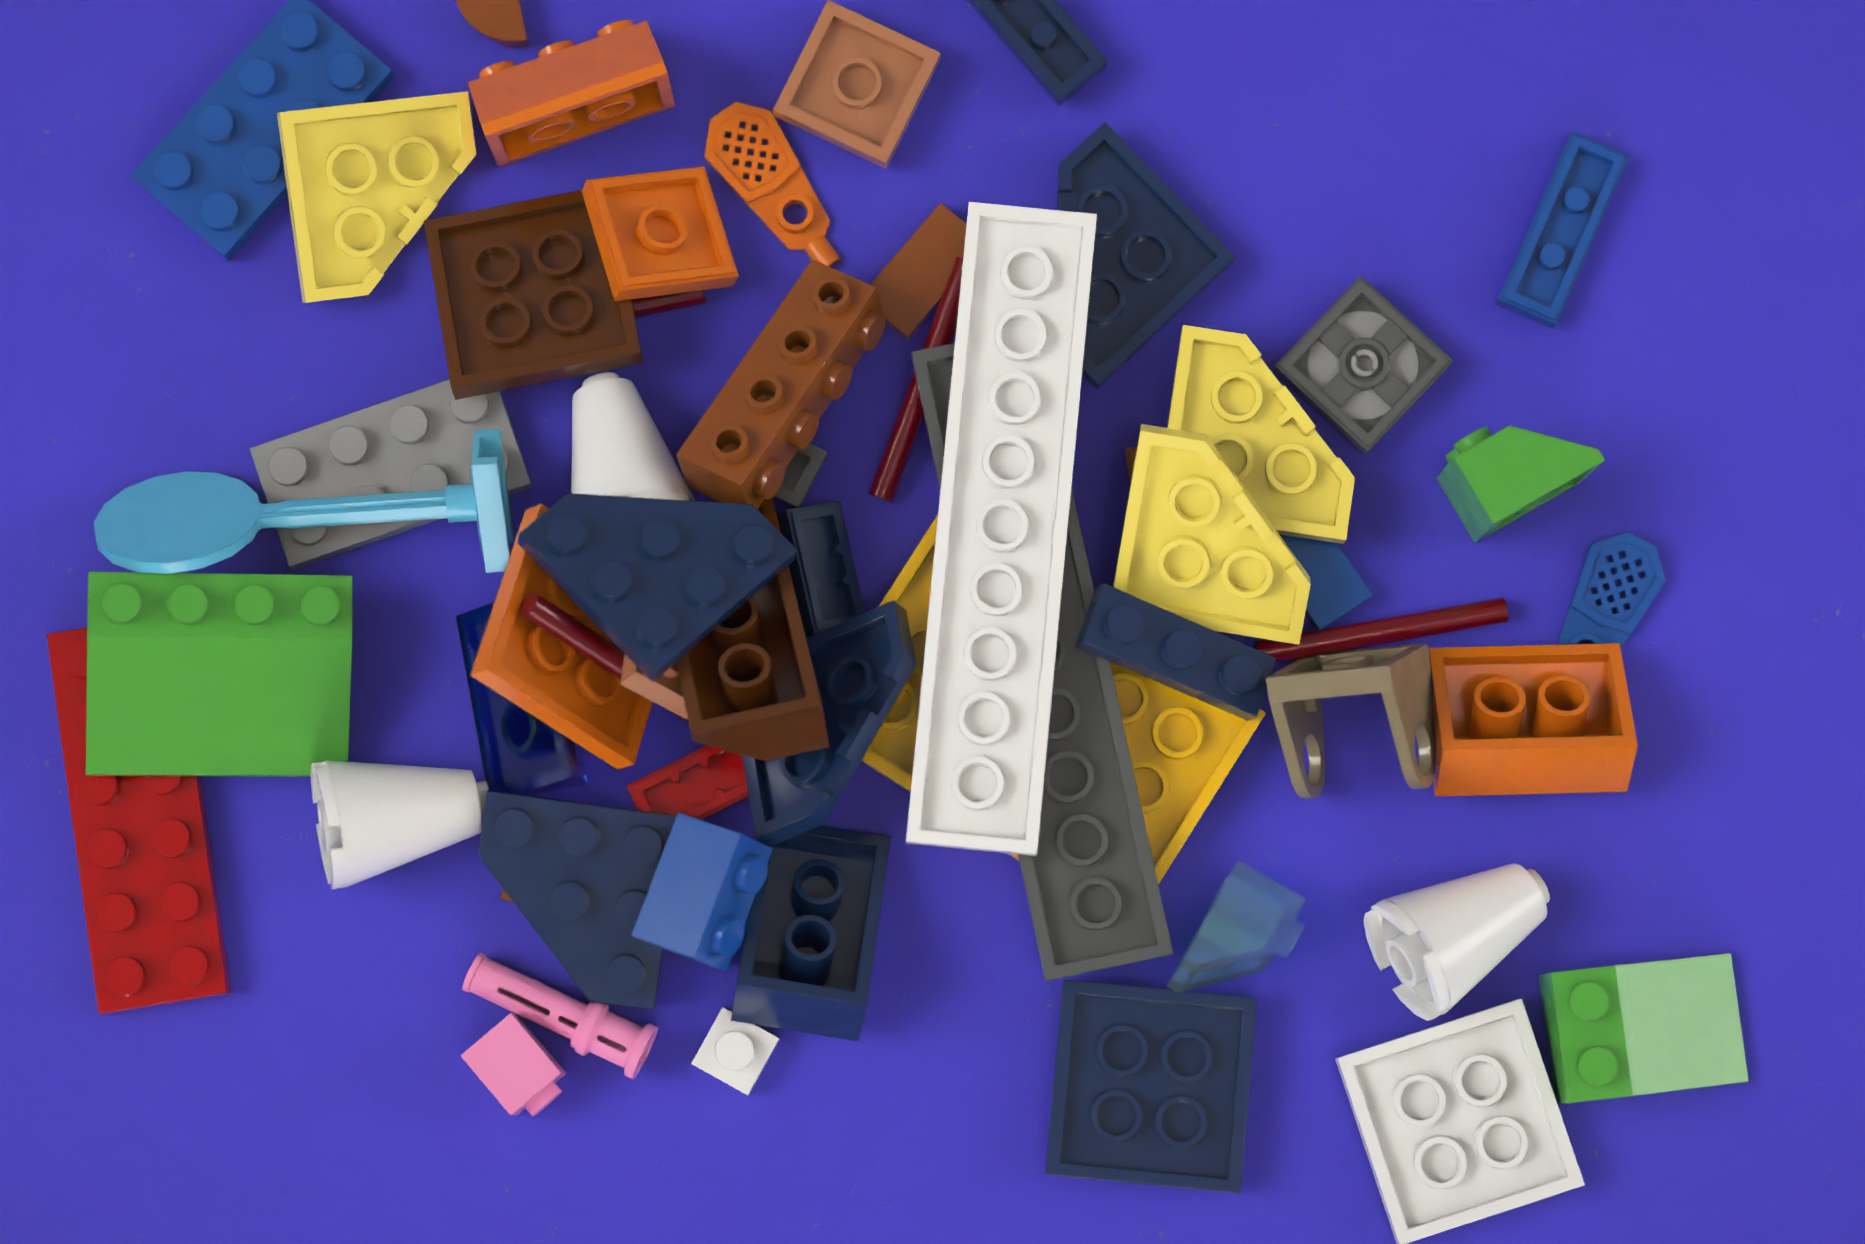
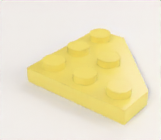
(367, 182)
(1261, 434)
(1204, 544)

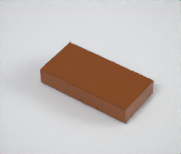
(919, 272)

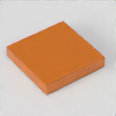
(659, 233)

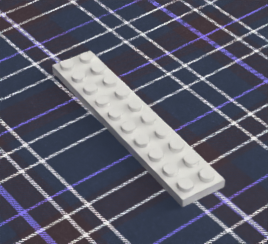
(1001, 529)

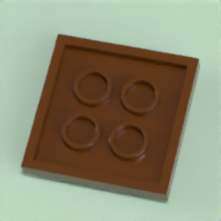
(526, 296)

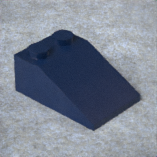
(814, 934)

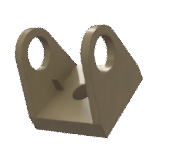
(1395, 671)

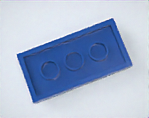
(225, 157)

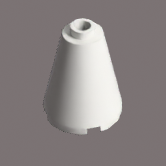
(619, 444)
(390, 815)
(1453, 933)

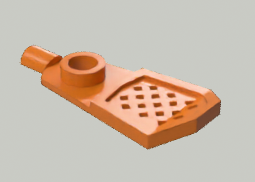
(777, 189)

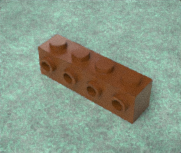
(782, 387)

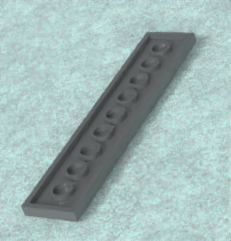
(1094, 869)

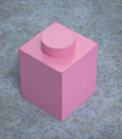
(515, 1067)

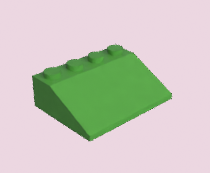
(217, 673)

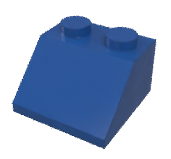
(702, 892)

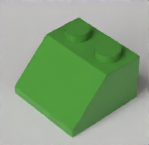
(1510, 474)

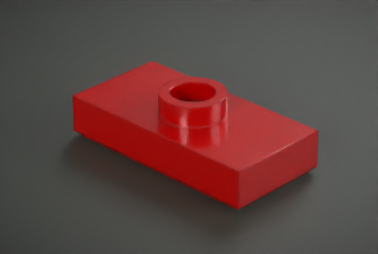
(693, 785)

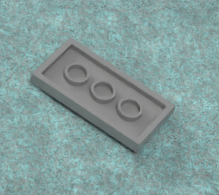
(384, 449)

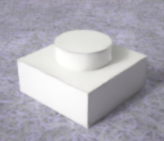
(735, 1052)

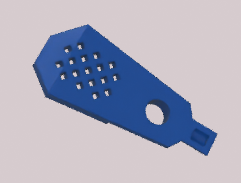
(1597, 623)

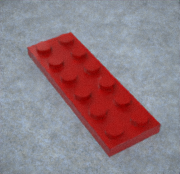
(139, 865)

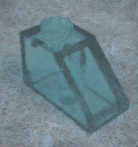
(1240, 931)

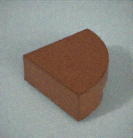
(496, 20)

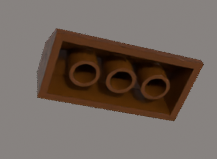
(754, 678)

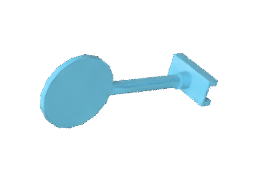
(205, 516)

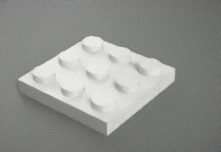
(1459, 1122)

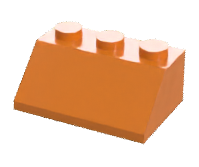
(571, 91)
(1531, 720)

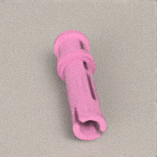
(588, 1026)

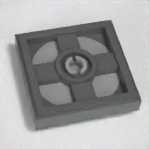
(1362, 365)

